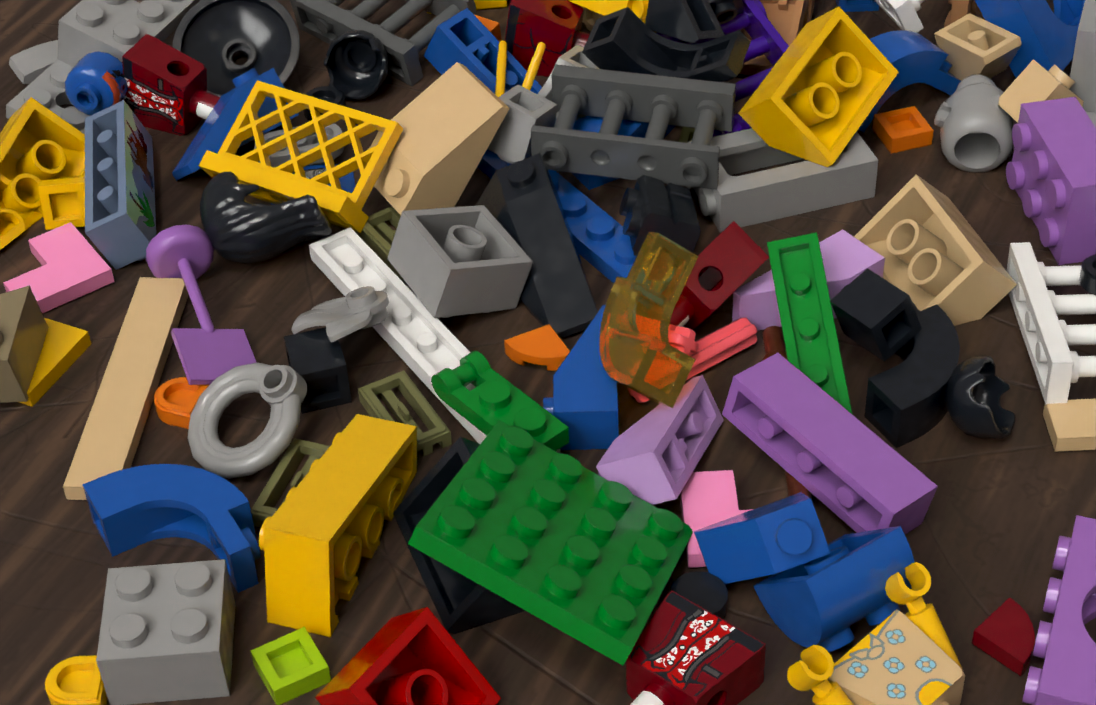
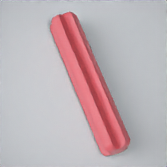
(717, 348)

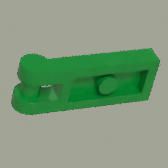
(496, 400)

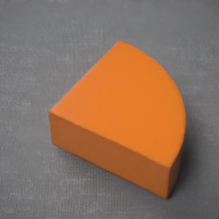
(537, 347)

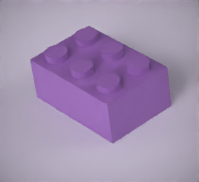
(1057, 175)

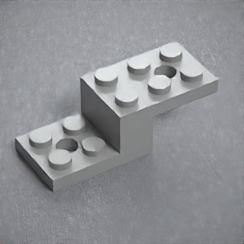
(100, 27)

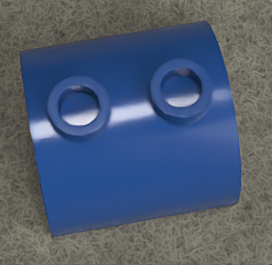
(830, 593)

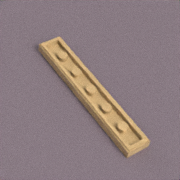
(128, 383)

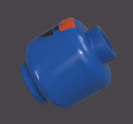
(96, 83)

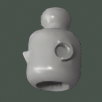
(974, 127)

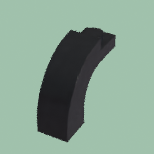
(628, 45)
(913, 395)

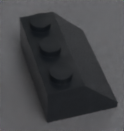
(457, 599)

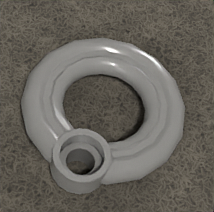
(278, 386)

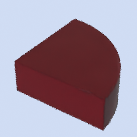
(1007, 636)

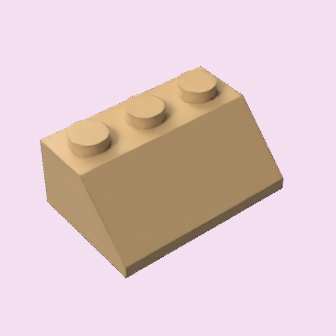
(936, 254)

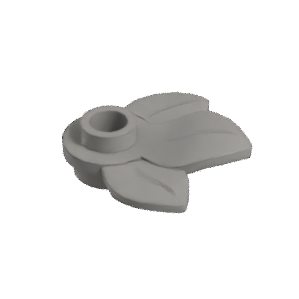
(347, 314)

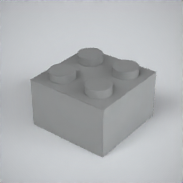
(459, 260)
(167, 632)

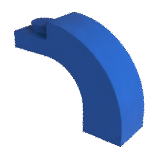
(915, 61)
(176, 502)

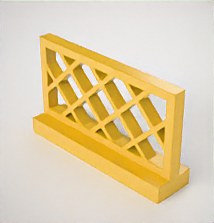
(279, 183)

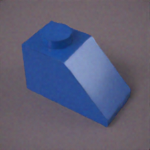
(763, 540)

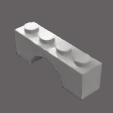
(527, 108)

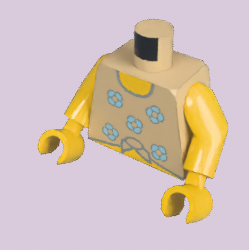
(895, 664)

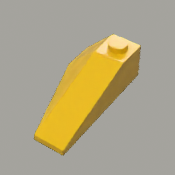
(33, 149)

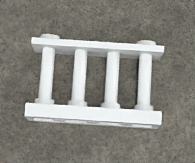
(1042, 332)

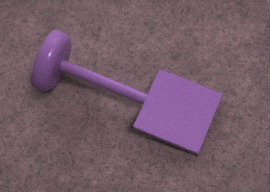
(207, 351)

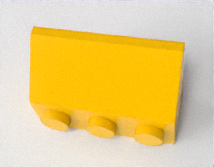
(820, 90)

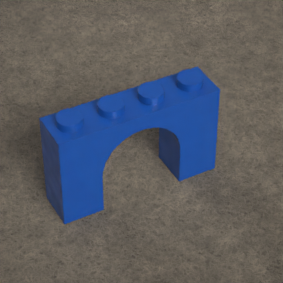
(1044, 34)

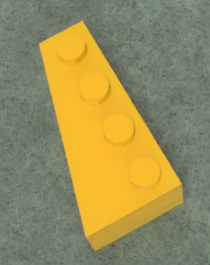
(334, 520)

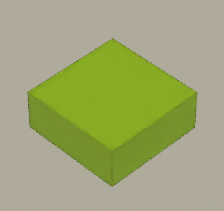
(291, 666)

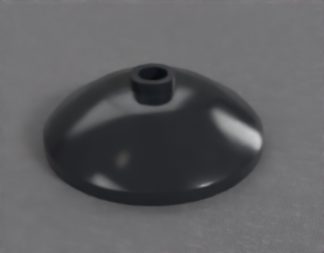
(235, 29)

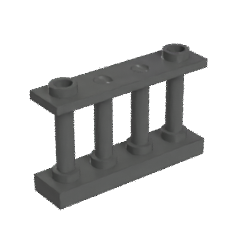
(329, 21)
(635, 98)

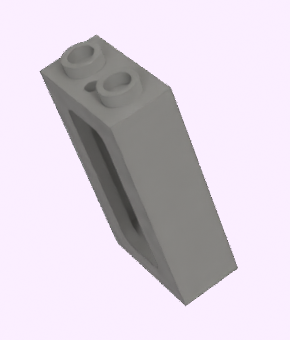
(782, 189)

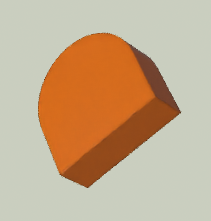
(176, 401)

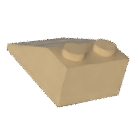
(440, 142)

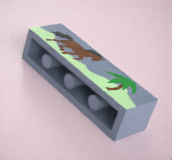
(119, 185)

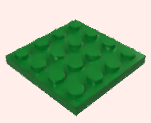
(555, 540)

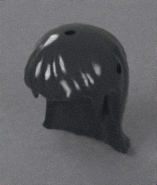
(256, 231)

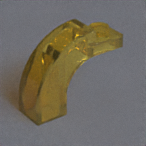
(638, 319)

